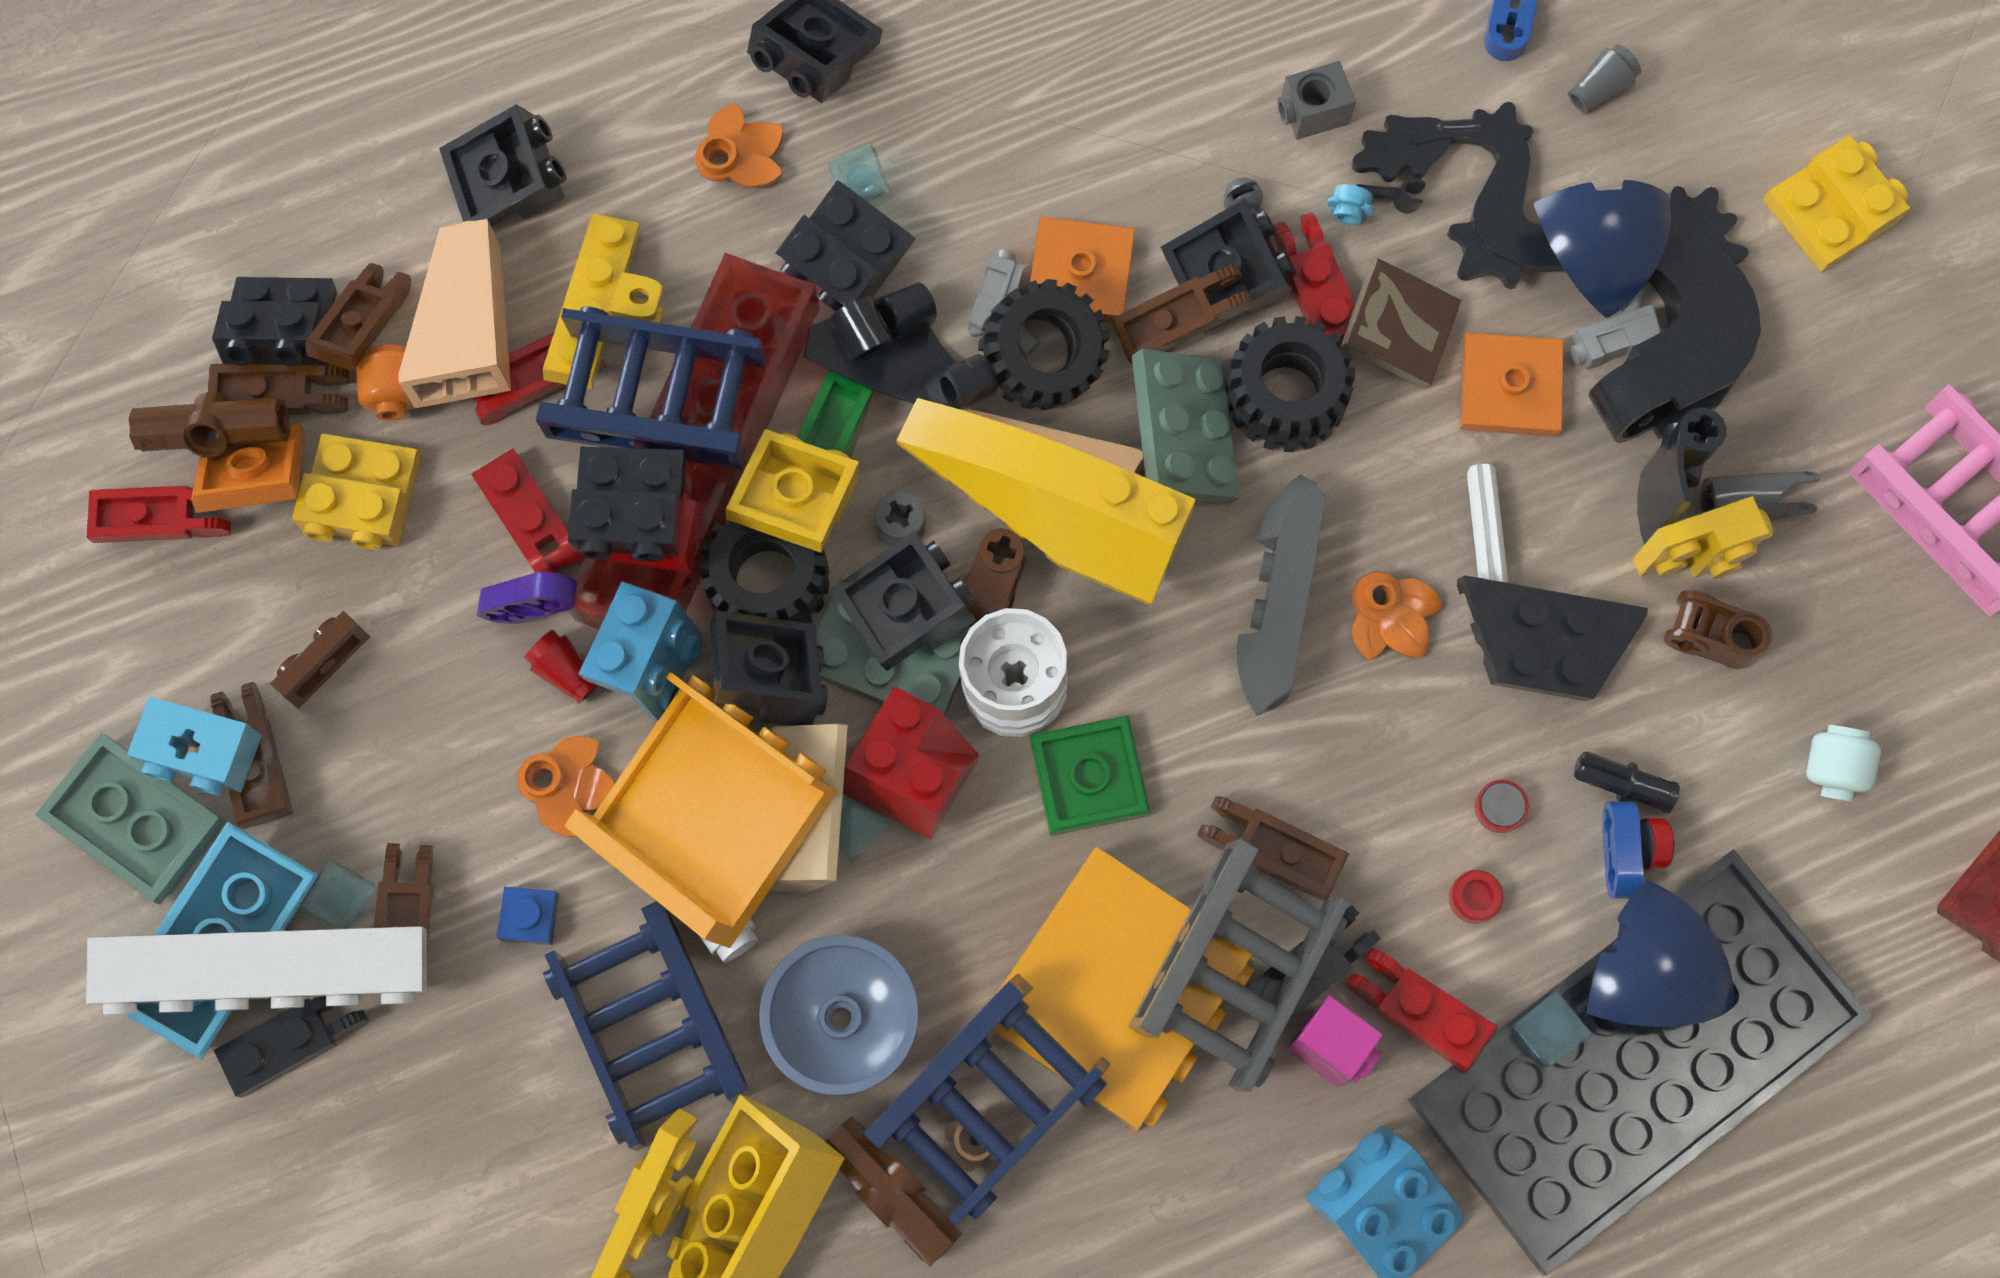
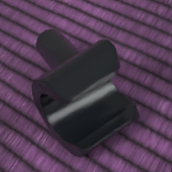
(1400, 199)

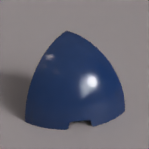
(1607, 238)
(1661, 966)

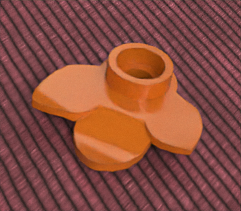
(744, 145)
(1398, 620)
(574, 782)

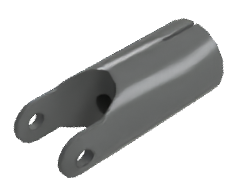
(1765, 489)

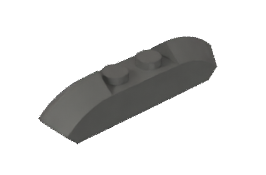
(1292, 532)

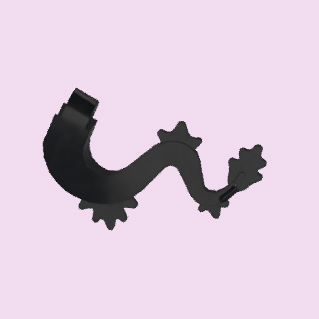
(1703, 290)

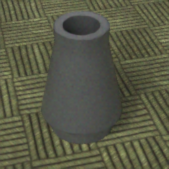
(1607, 76)

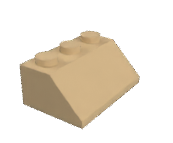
(817, 857)

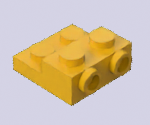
(1838, 202)
(793, 490)
(357, 492)
(1707, 542)

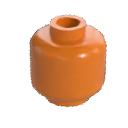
(379, 382)

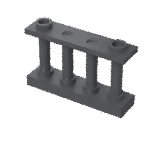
(1186, 965)

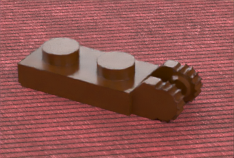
(1180, 313)
(357, 318)
(284, 382)
(265, 790)
(1283, 849)
(405, 903)

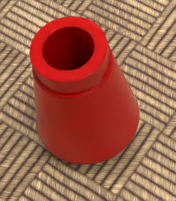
(559, 664)

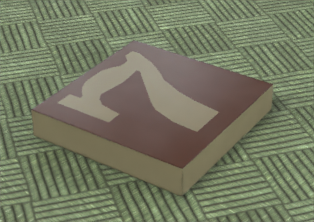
(1401, 323)

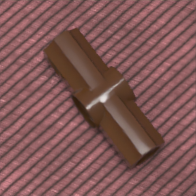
(209, 424)
(893, 1193)

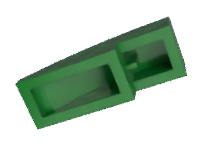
(836, 415)

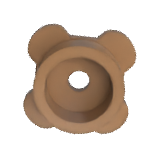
(967, 1153)

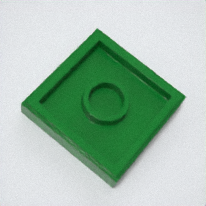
(1089, 775)

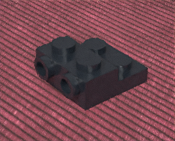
(812, 44)
(504, 168)
(1237, 238)
(844, 247)
(271, 320)
(627, 503)
(905, 600)
(768, 667)

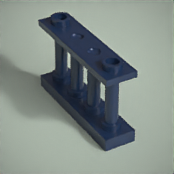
(619, 426)
(698, 1029)
(938, 1086)

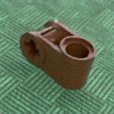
(991, 583)
(1713, 630)

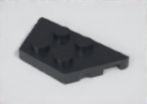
(1548, 637)

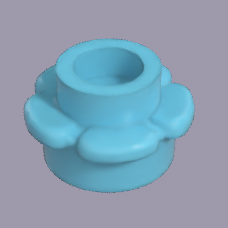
(1350, 204)

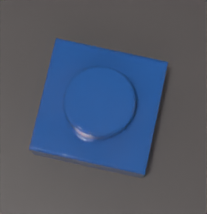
(528, 915)

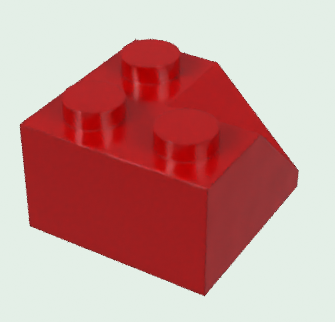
(909, 763)

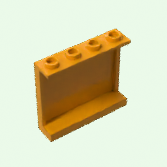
(707, 812)
(1093, 972)

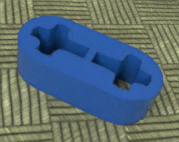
(1522, 22)
(1622, 849)

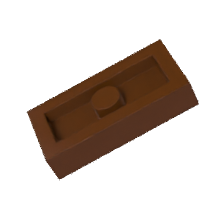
(332, 646)

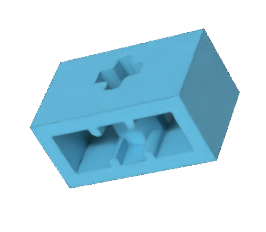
(170, 729)

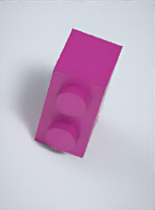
(1337, 1043)

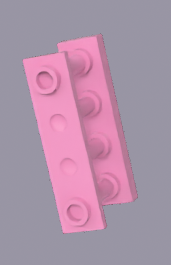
(1921, 509)

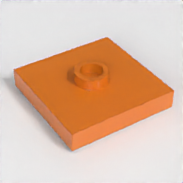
(1088, 257)
(1511, 384)
(250, 474)

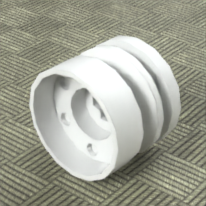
(1013, 646)

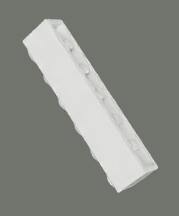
(256, 966)

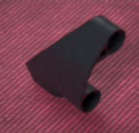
(896, 353)

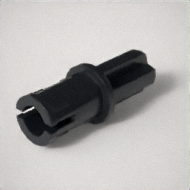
(1627, 781)

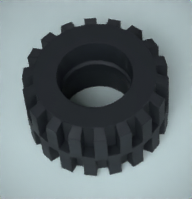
(1076, 322)
(1298, 348)
(736, 544)

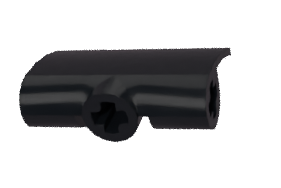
(1676, 467)

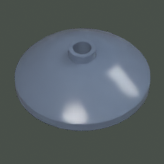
(830, 977)

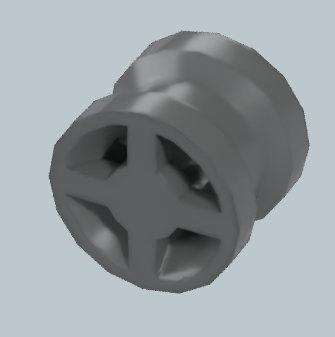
(901, 525)

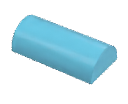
(233, 890)

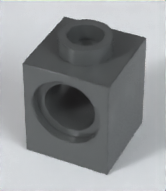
(1322, 83)

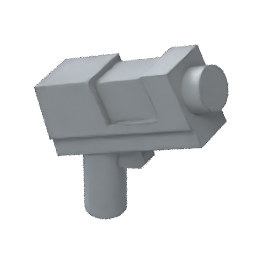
(1001, 278)
(1616, 334)

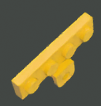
(603, 283)
(650, 1197)

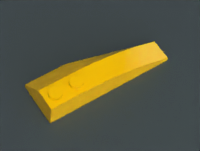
(1057, 497)
(752, 1196)

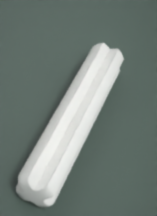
(1487, 522)

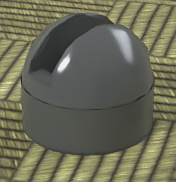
(1240, 185)

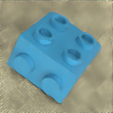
(640, 645)
(1387, 1205)

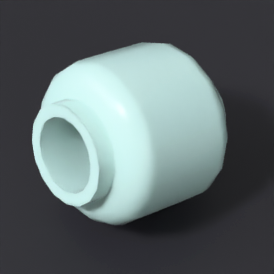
(1843, 762)

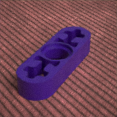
(527, 598)

